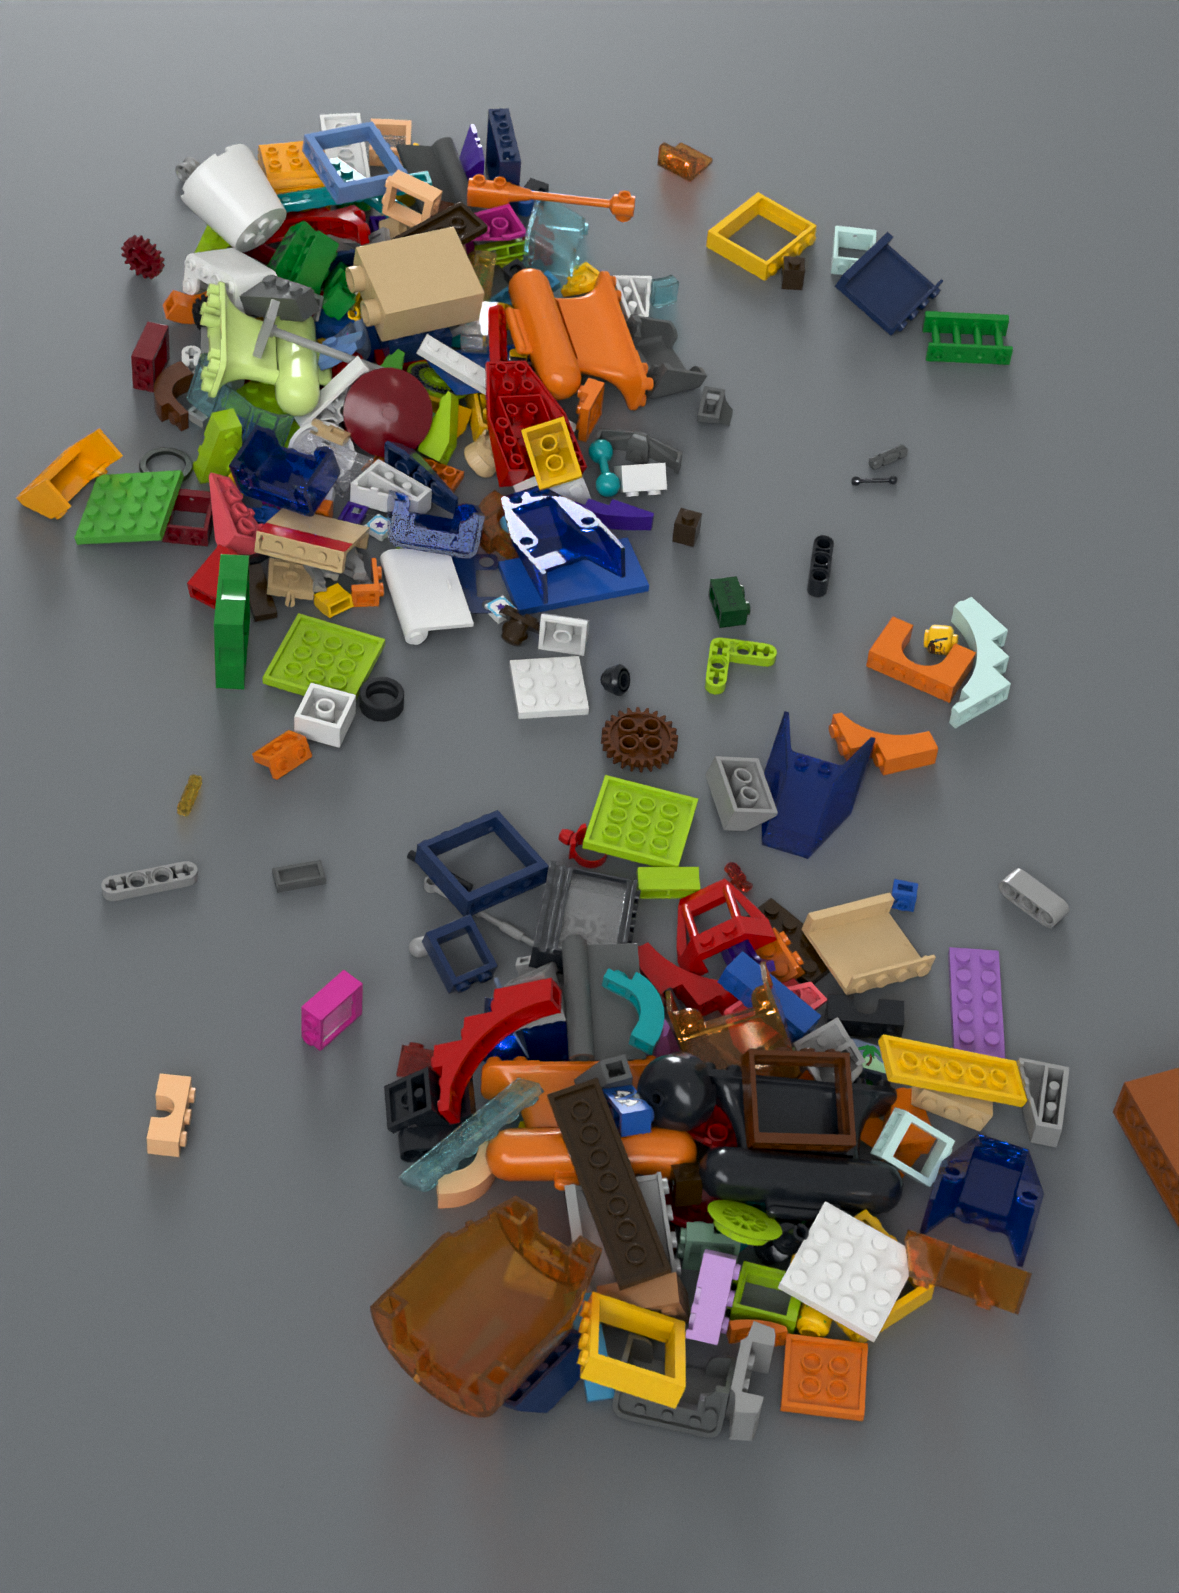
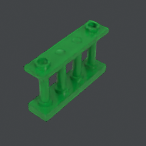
(971, 324)

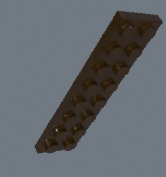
(609, 1184)

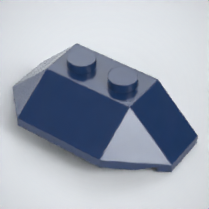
(550, 1379)

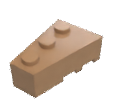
(661, 1295)

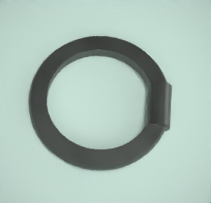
(167, 451)

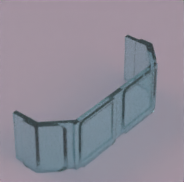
(228, 398)

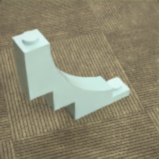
(986, 685)

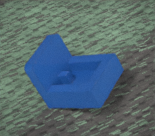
(904, 894)

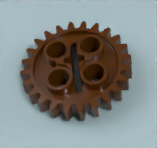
(639, 739)

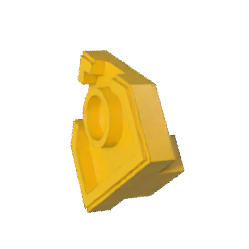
(582, 280)

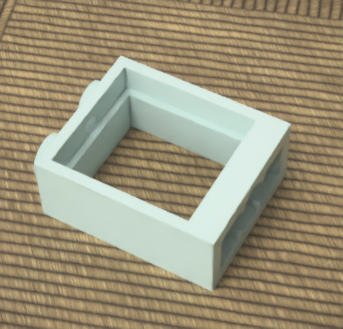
(844, 238)
(892, 1136)

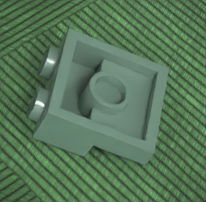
(697, 1238)

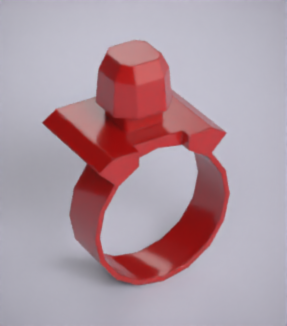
(574, 839)

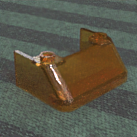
(965, 1273)

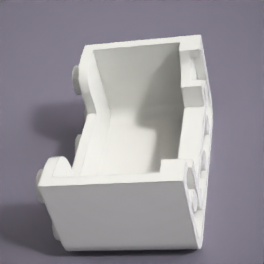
(224, 265)

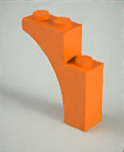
(890, 751)

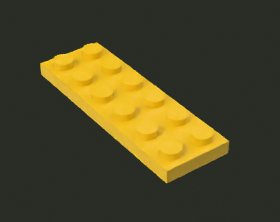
(952, 1070)

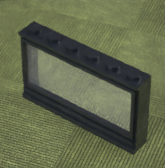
(585, 904)

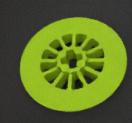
(743, 1222)

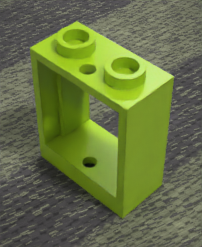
(768, 1278)

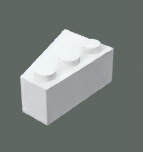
(635, 294)

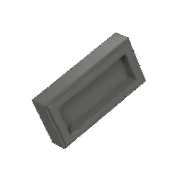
(299, 876)

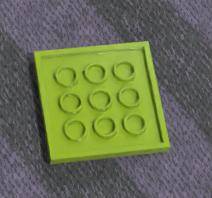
(324, 656)
(640, 823)

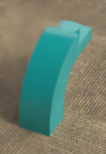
(647, 1004)

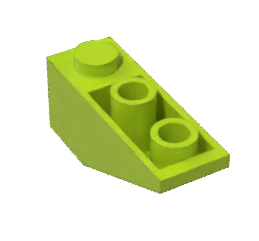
(442, 435)

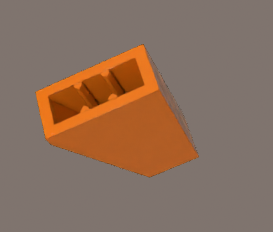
(915, 1140)

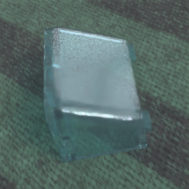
(553, 238)

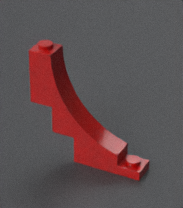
(693, 990)

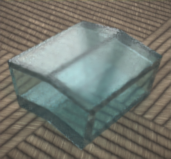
(664, 291)

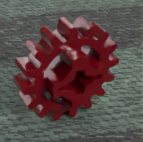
(144, 257)

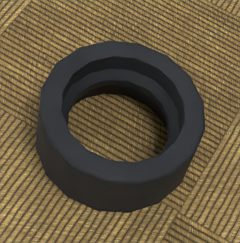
(381, 712)

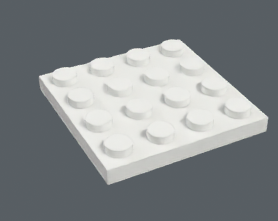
(848, 1272)

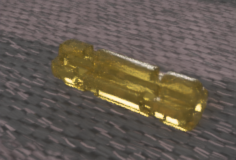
(189, 795)

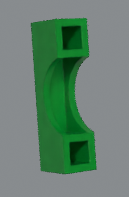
(337, 294)

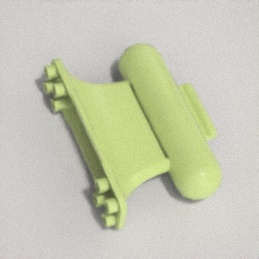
(282, 364)

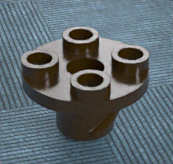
(517, 626)

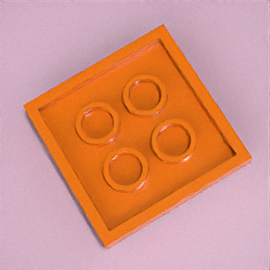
(824, 1377)

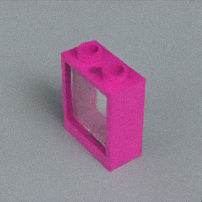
(331, 1010)

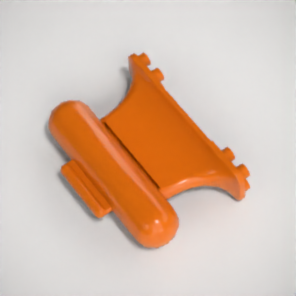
(575, 336)
(539, 1150)

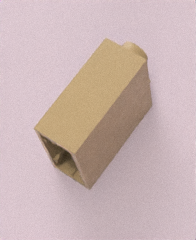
(415, 284)

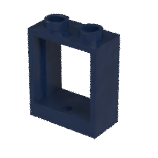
(452, 930)

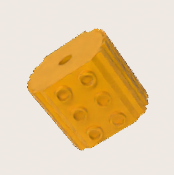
(288, 168)

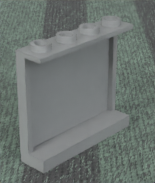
(581, 1223)

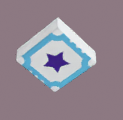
(378, 527)
(495, 606)

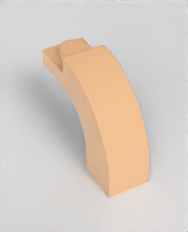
(465, 1184)

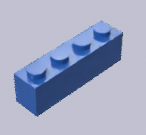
(745, 975)

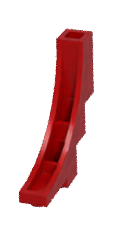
(342, 223)

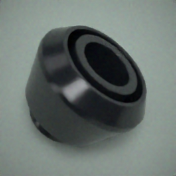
(616, 679)

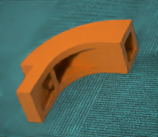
(179, 307)

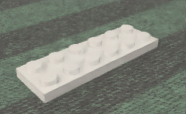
(352, 154)

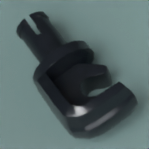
(784, 1246)

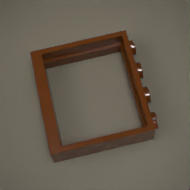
(798, 1141)

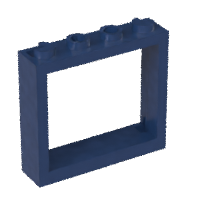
(502, 145)
(495, 892)

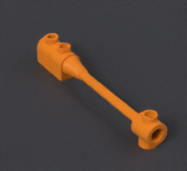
(498, 192)

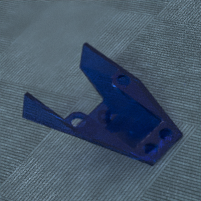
(557, 533)
(809, 794)
(988, 1187)

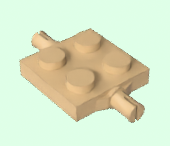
(289, 580)

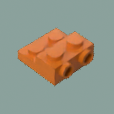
(589, 407)

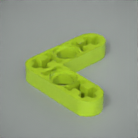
(730, 654)

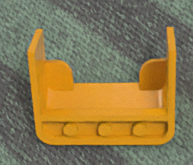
(69, 474)

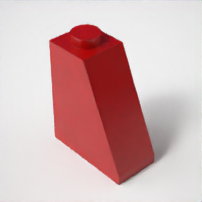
(205, 581)

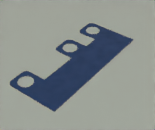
(466, 573)

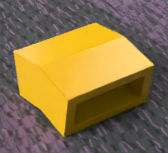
(333, 600)

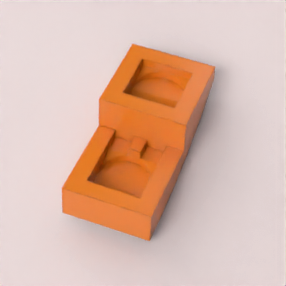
(740, 1329)

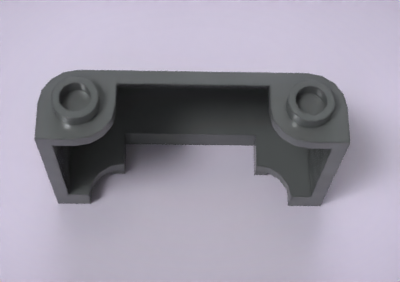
(654, 343)
(701, 1404)

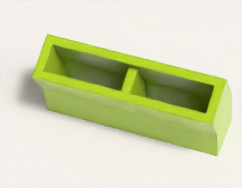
(502, 248)
(667, 882)

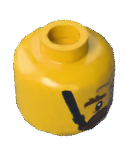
(940, 639)

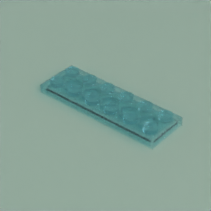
(471, 1134)

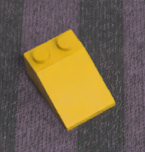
(551, 453)

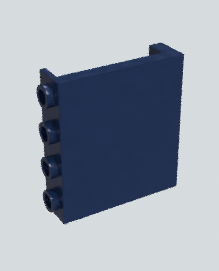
(887, 286)

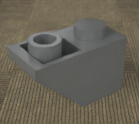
(610, 1073)

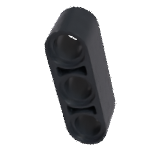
(820, 566)
(417, 1141)

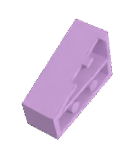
(712, 1297)

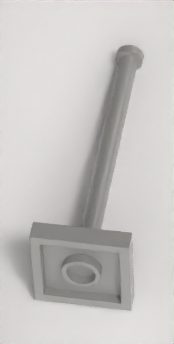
(269, 329)

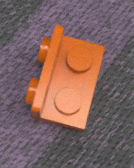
(283, 753)
(786, 963)

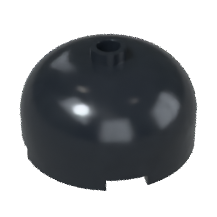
(678, 1091)

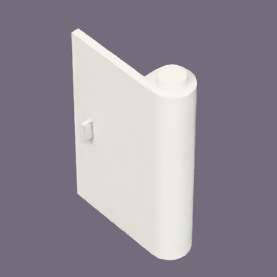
(424, 592)

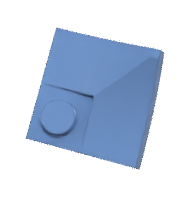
(346, 344)

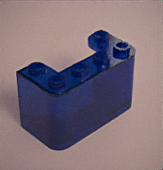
(283, 474)

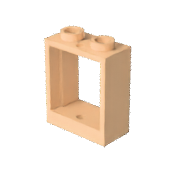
(428, 194)

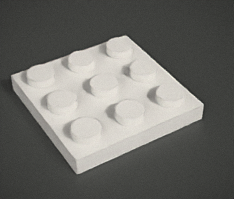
(548, 687)

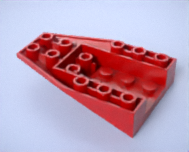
(513, 403)

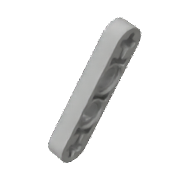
(150, 884)

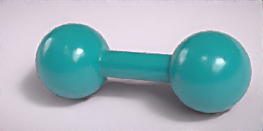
(607, 482)

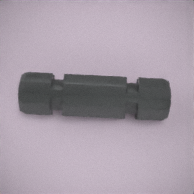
(888, 456)

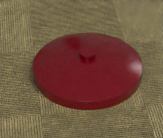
(387, 407)

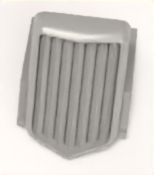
(831, 1037)

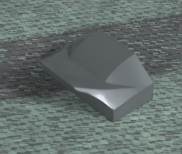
(714, 407)

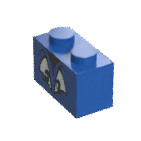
(629, 1110)

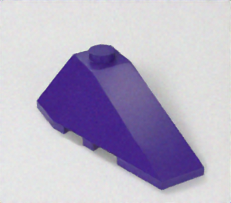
(472, 154)

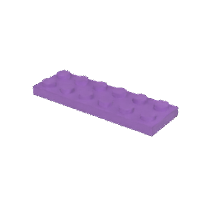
(976, 1001)

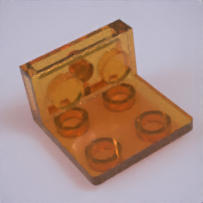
(682, 160)

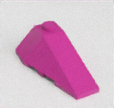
(502, 224)

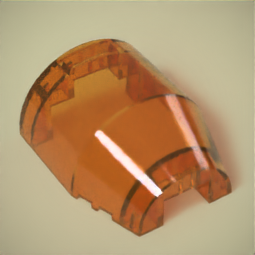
(485, 1307)

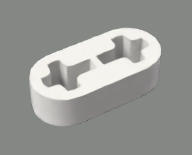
(190, 351)

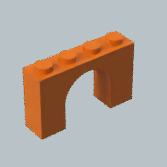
(937, 680)

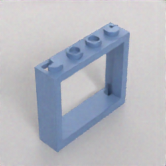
(354, 190)

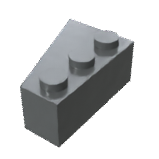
(295, 300)

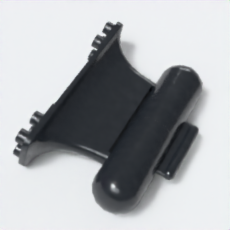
(799, 1181)

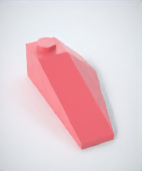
(231, 518)

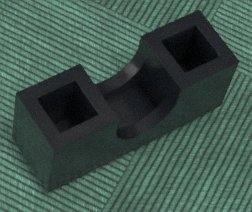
(886, 1020)

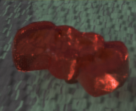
(738, 877)

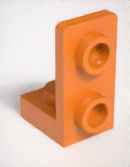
(368, 594)

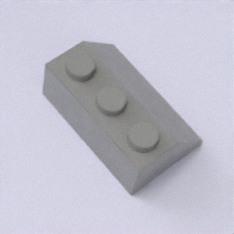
(740, 792)

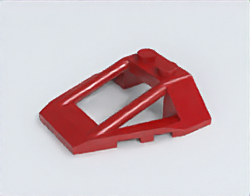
(720, 937)

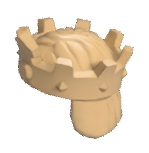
(480, 456)

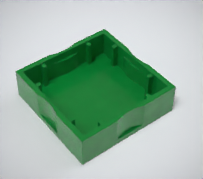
(232, 621)

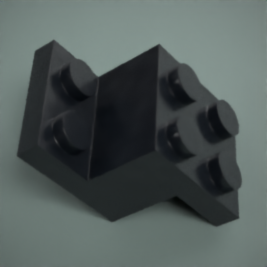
(416, 1098)

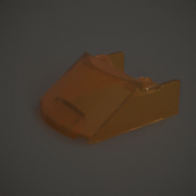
(731, 1035)

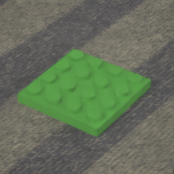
(129, 507)

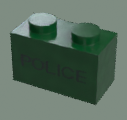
(728, 601)

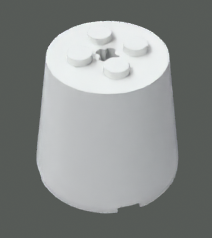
(235, 198)

